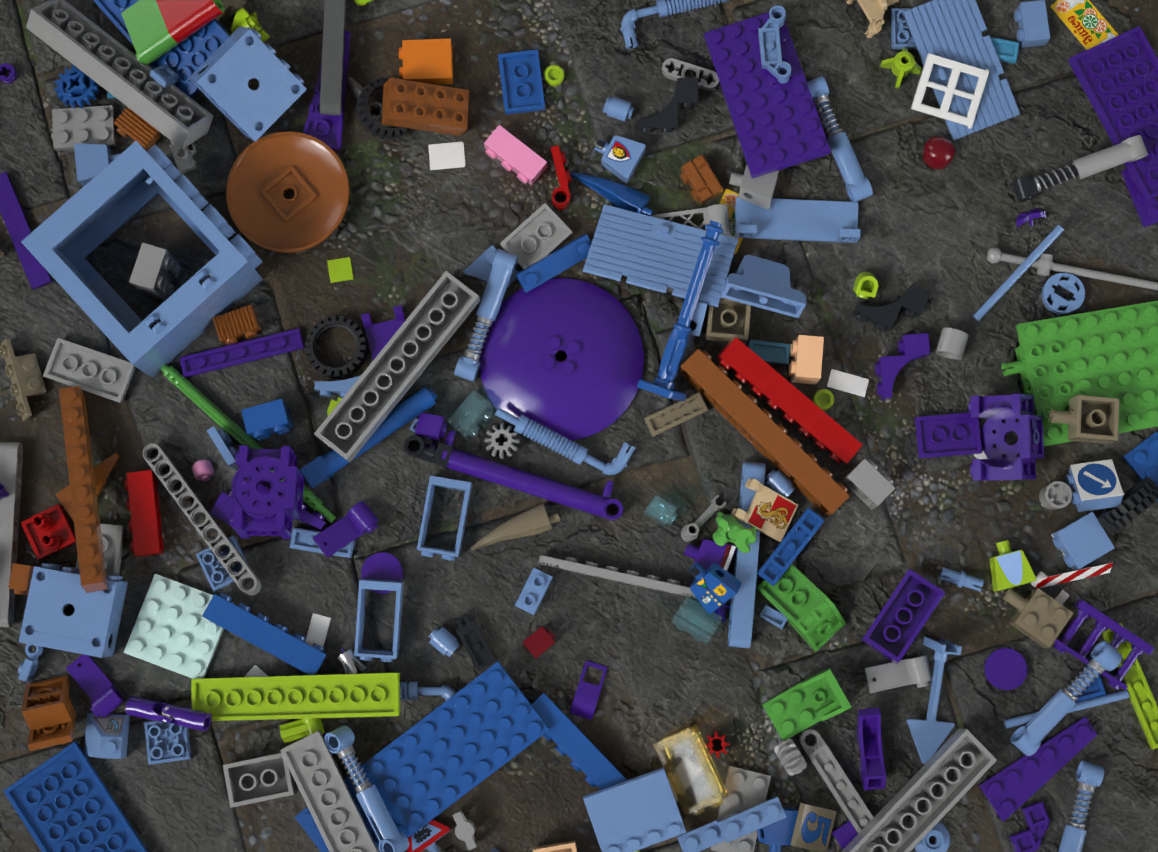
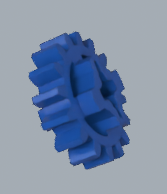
(77, 88)

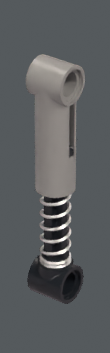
(1126, 151)

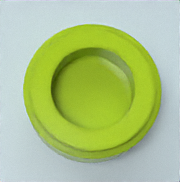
(554, 75)
(823, 399)

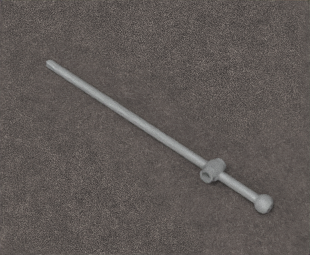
(1046, 265)

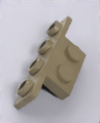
(25, 377)

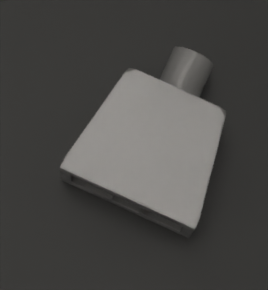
(755, 190)

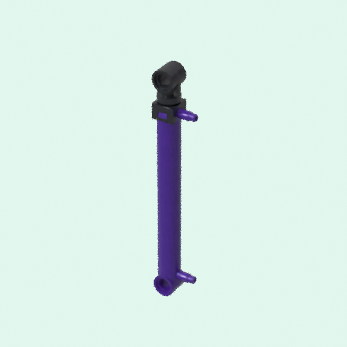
(448, 457)

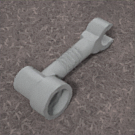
(689, 537)

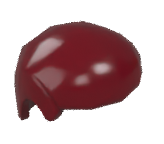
(938, 152)

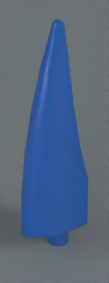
(616, 193)

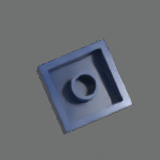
(268, 419)

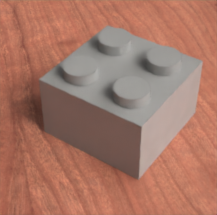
(869, 483)

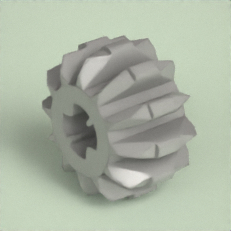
(496, 436)
(790, 757)

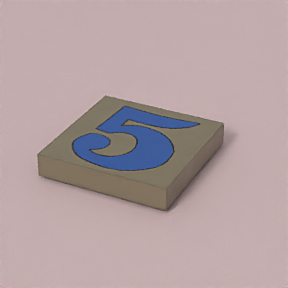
(813, 828)

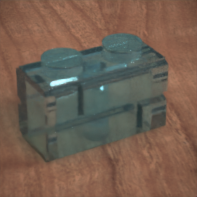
(471, 414)
(695, 620)

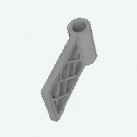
(716, 213)

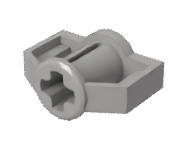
(465, 830)

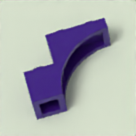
(911, 347)
(870, 748)

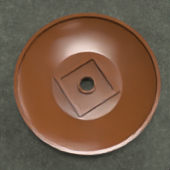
(269, 170)

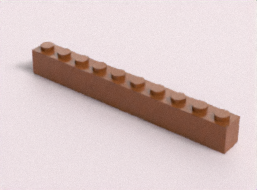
(83, 490)

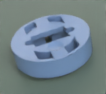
(1058, 301)

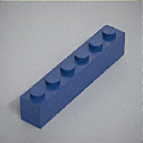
(264, 634)
(577, 746)

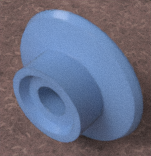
(941, 843)

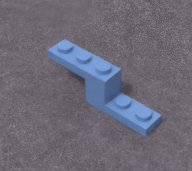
(732, 826)

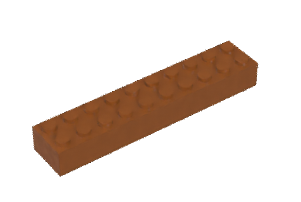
(763, 433)

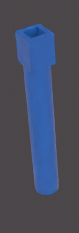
(325, 466)

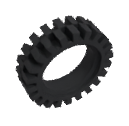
(1133, 503)

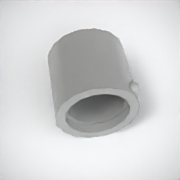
(952, 343)
(1055, 495)

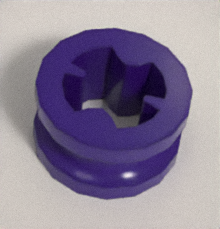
(13, 75)

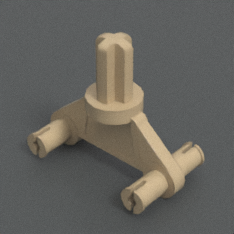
(874, 11)

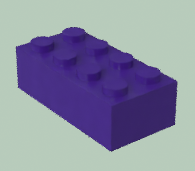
(903, 616)

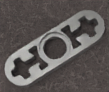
(706, 73)

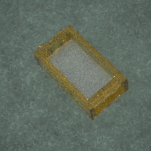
(691, 770)

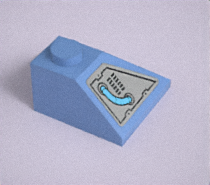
(107, 736)

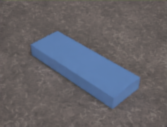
(303, 540)

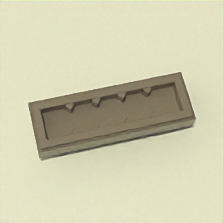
(676, 414)

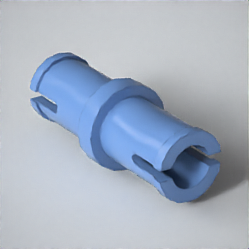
(961, 579)

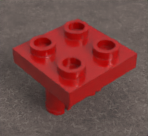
(49, 532)

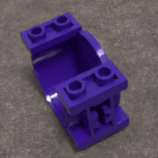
(1029, 432)
(260, 518)

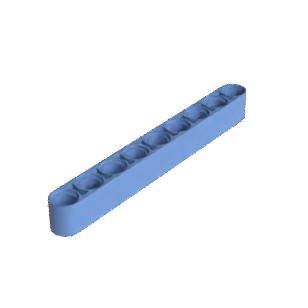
(745, 568)

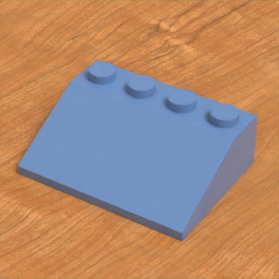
(635, 813)

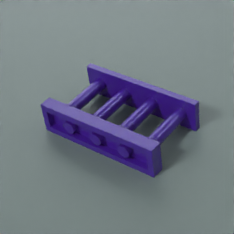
(1102, 624)

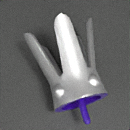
(348, 661)

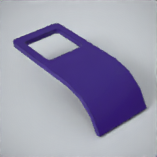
(587, 694)

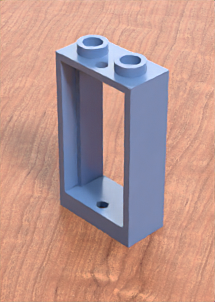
(449, 484)
(376, 584)

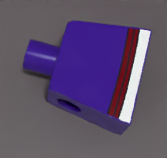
(711, 553)

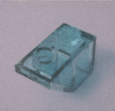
(661, 511)

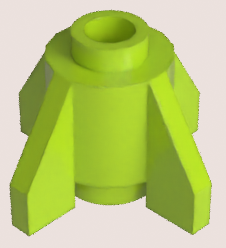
(245, 20)
(902, 65)

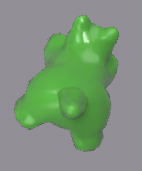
(732, 531)

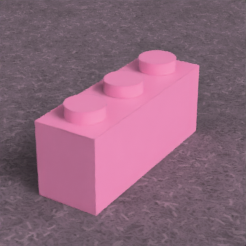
(515, 155)

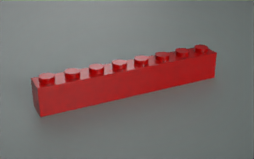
(789, 400)

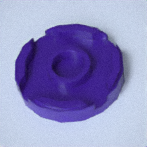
(382, 567)
(1005, 669)

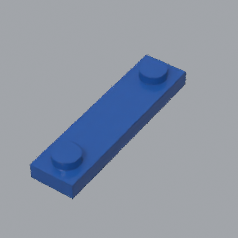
(554, 263)
(790, 546)

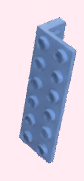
(798, 220)

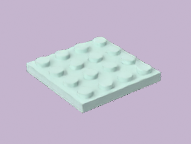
(173, 630)

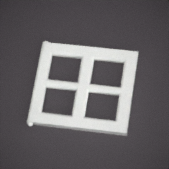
(949, 90)

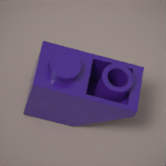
(431, 426)

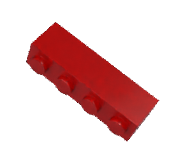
(145, 513)

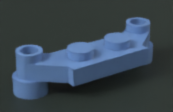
(770, 45)

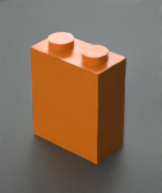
(427, 61)

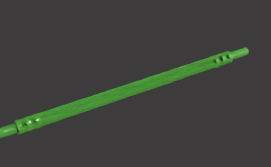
(233, 429)

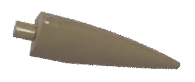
(525, 524)

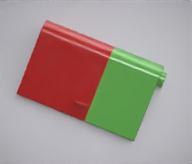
(163, 24)

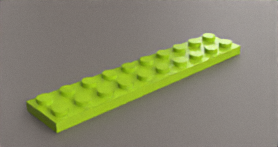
(298, 696)

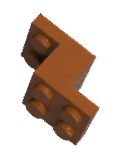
(49, 713)

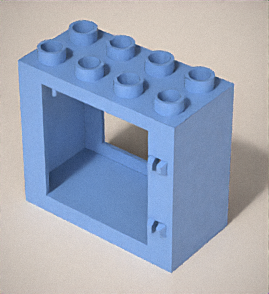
(99, 212)

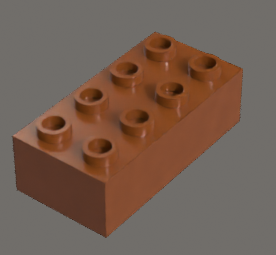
(425, 106)

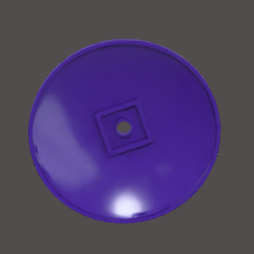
(600, 366)

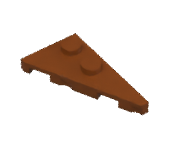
(101, 474)

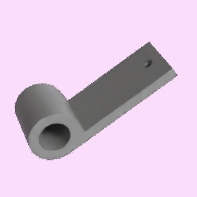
(892, 675)

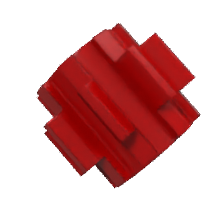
(723, 744)

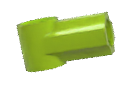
(300, 729)

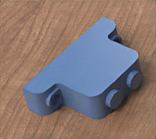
(765, 286)

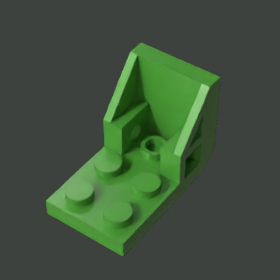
(804, 607)
(806, 704)

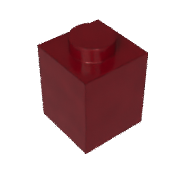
(540, 641)

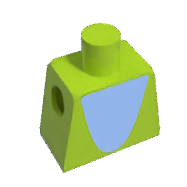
(1010, 568)

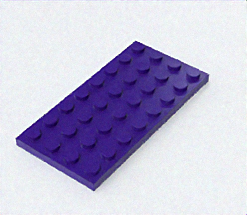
(1123, 90)
(771, 119)

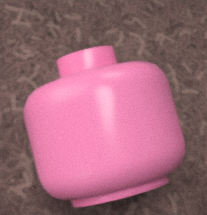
(202, 470)

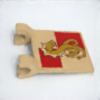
(767, 511)

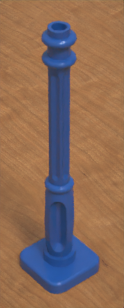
(677, 342)

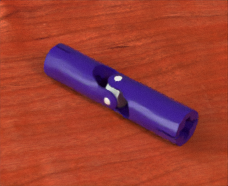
(170, 714)

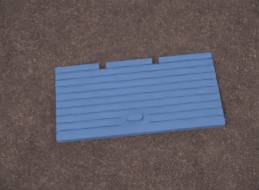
(954, 32)
(656, 254)

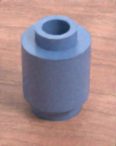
(618, 108)
(779, 483)
(443, 641)

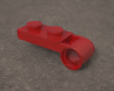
(563, 178)

